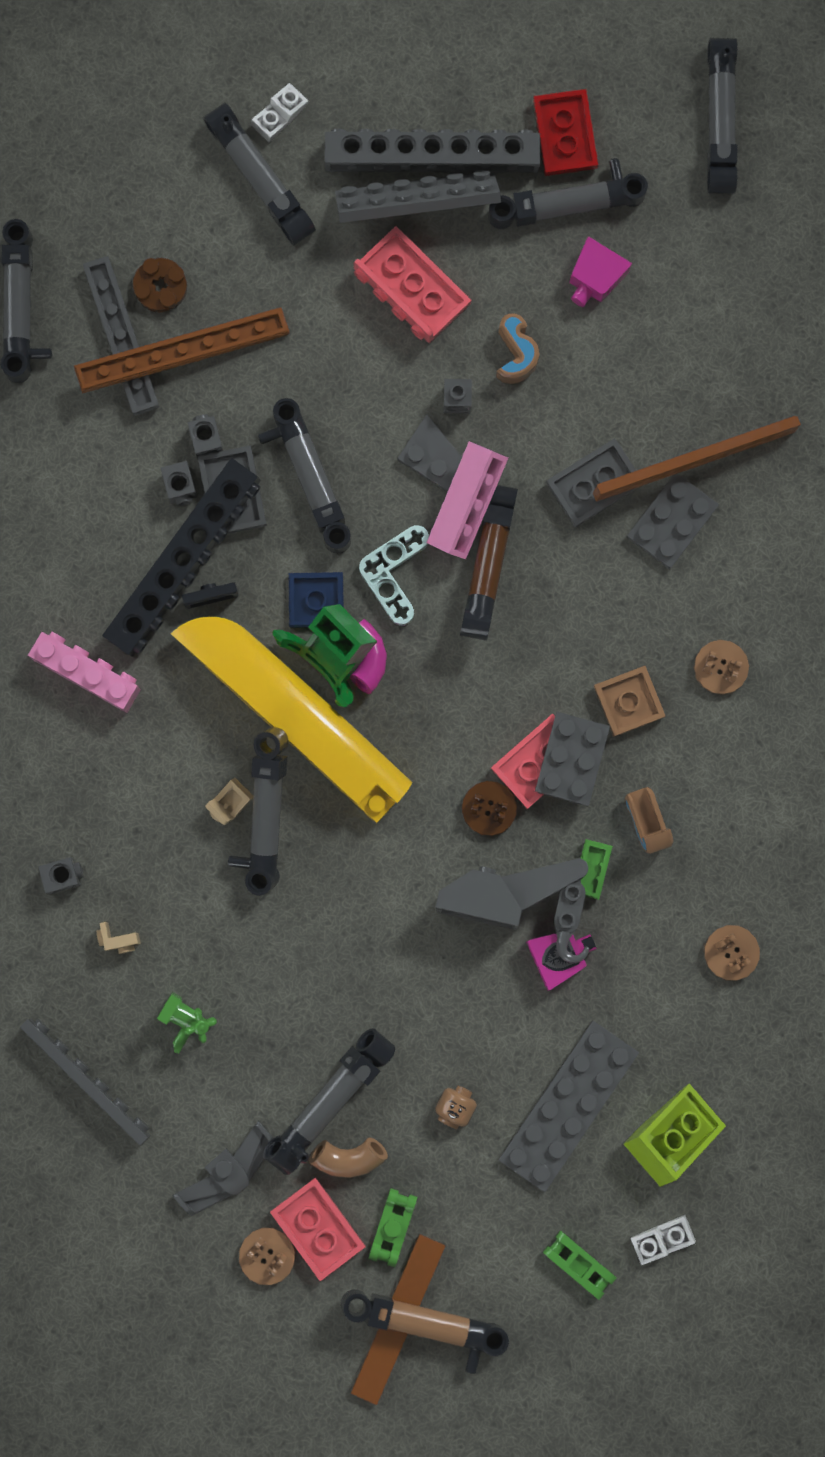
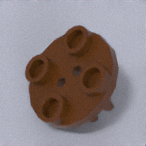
(501, 812)

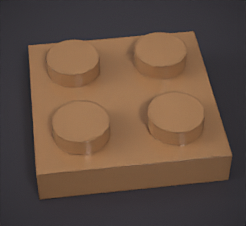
(629, 701)

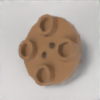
(709, 662)
(725, 941)
(277, 1264)

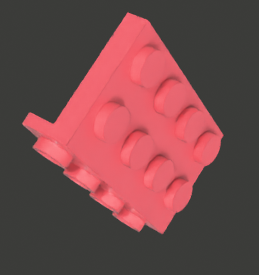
(411, 285)

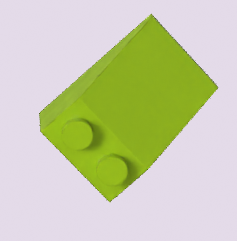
(674, 1136)

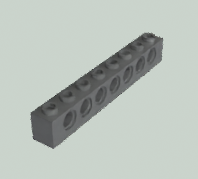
(419, 160)

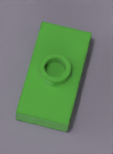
(597, 858)

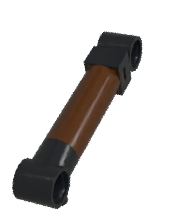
(488, 563)

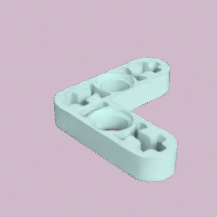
(384, 576)

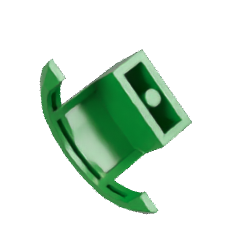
(333, 648)

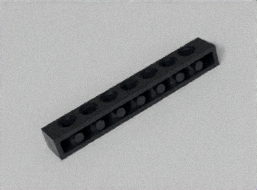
(183, 542)

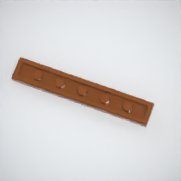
(389, 1342)

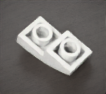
(279, 113)
(663, 1240)

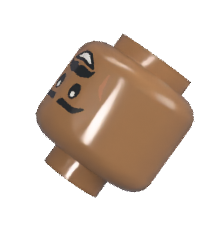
(455, 1107)

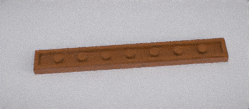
(181, 350)
(696, 458)

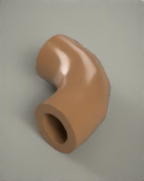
(348, 1162)

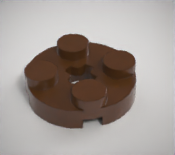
(168, 297)

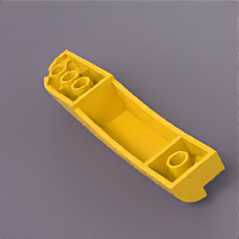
(298, 710)

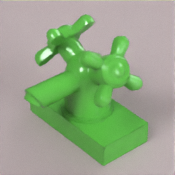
(187, 1018)

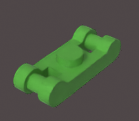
(392, 1227)
(579, 1265)

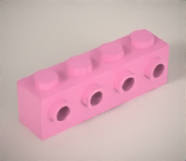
(466, 500)
(84, 672)

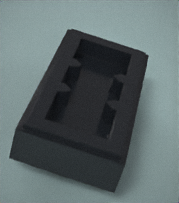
(210, 594)

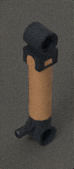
(427, 1323)

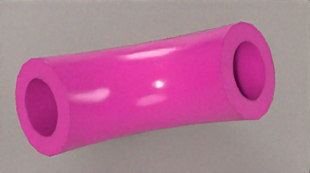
(373, 666)

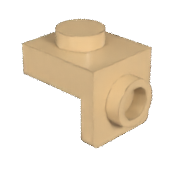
(229, 802)
(123, 943)

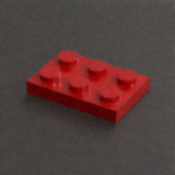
(565, 132)

